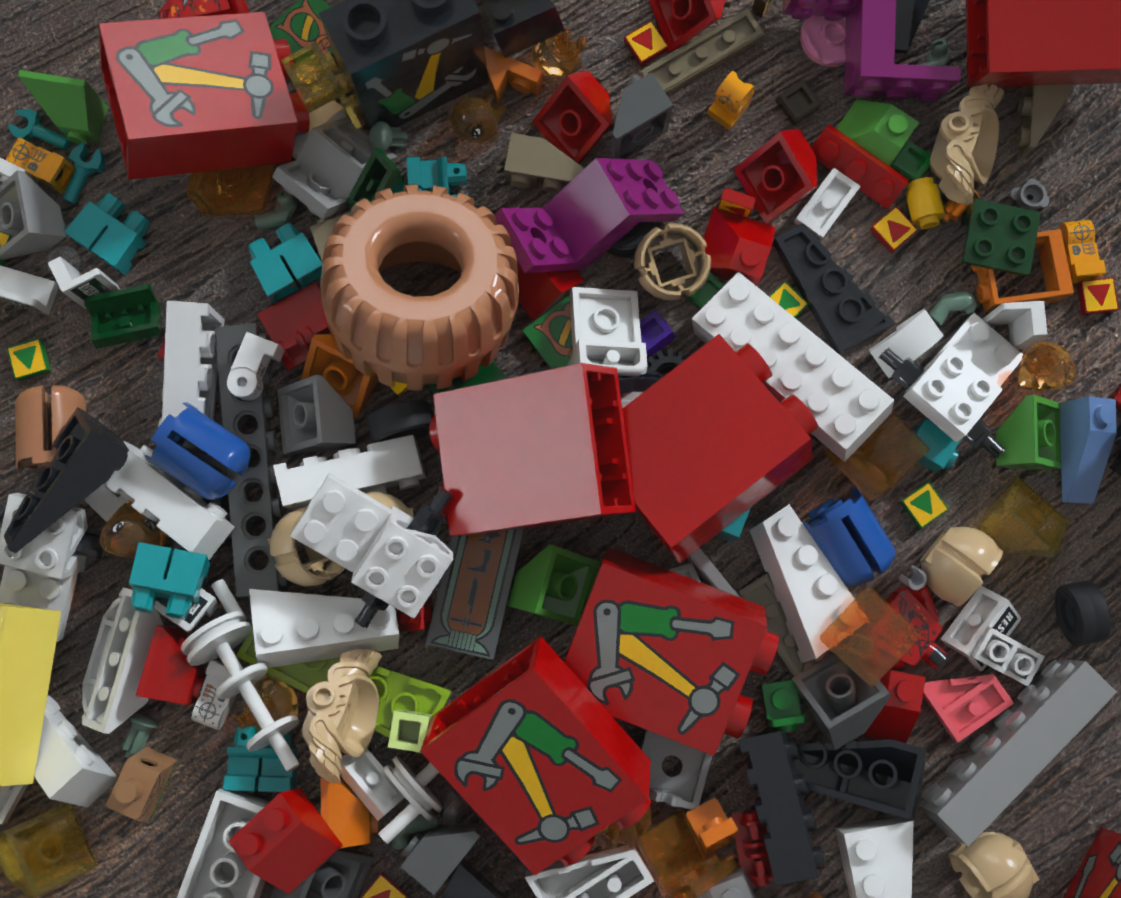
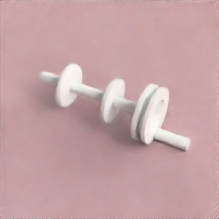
(218, 640)
(415, 791)

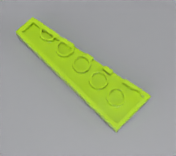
(393, 688)

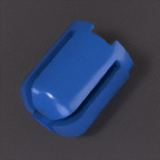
(186, 465)
(851, 538)

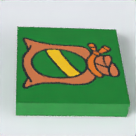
(303, 26)
(552, 335)

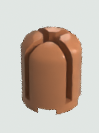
(34, 423)

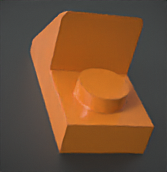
(511, 71)
(711, 826)

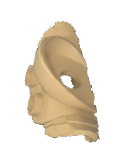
(967, 144)
(342, 713)

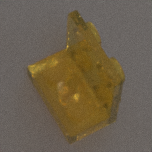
(315, 81)

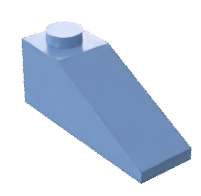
(1086, 443)

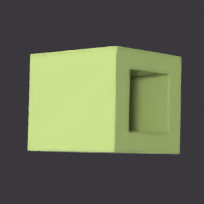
(408, 730)

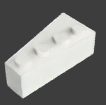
(181, 511)

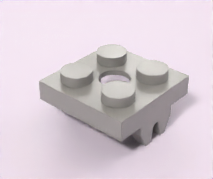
(687, 786)

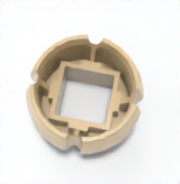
(693, 253)
(282, 548)
(958, 562)
(994, 867)

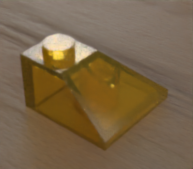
(1023, 522)
(45, 851)

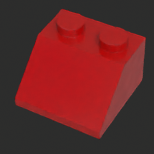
(286, 841)

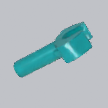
(35, 130)
(83, 169)

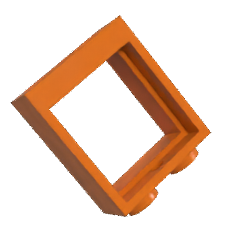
(1054, 269)

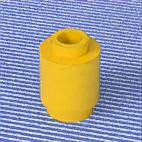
(924, 203)

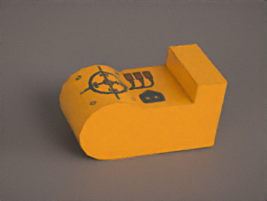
(731, 100)
(41, 164)
(1082, 250)

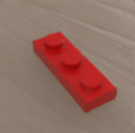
(872, 174)

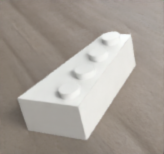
(190, 359)
(381, 467)
(802, 580)
(315, 627)
(878, 858)

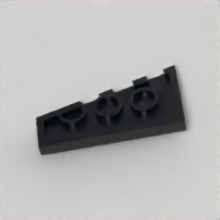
(834, 299)

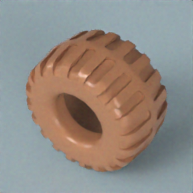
(421, 336)

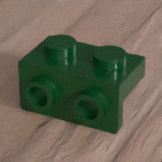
(124, 316)

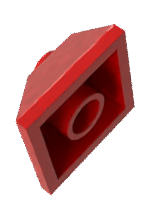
(685, 19)
(576, 115)
(779, 173)
(737, 245)
(166, 669)
(902, 708)

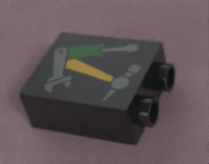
(406, 54)

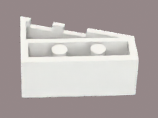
(67, 763)
(603, 874)

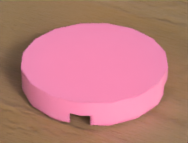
(824, 41)

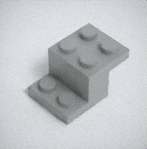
(328, 167)

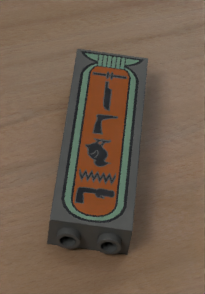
(475, 593)

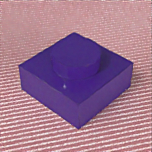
(655, 333)

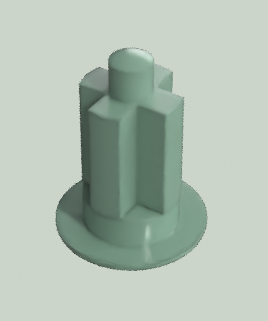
(384, 136)
(138, 733)

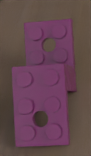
(871, 51)
(589, 215)

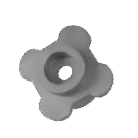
(1031, 188)

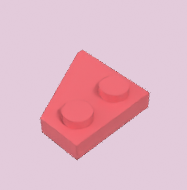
(966, 702)

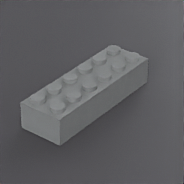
(1015, 749)

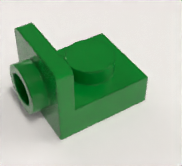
(781, 705)

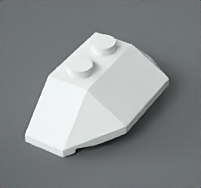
(117, 665)

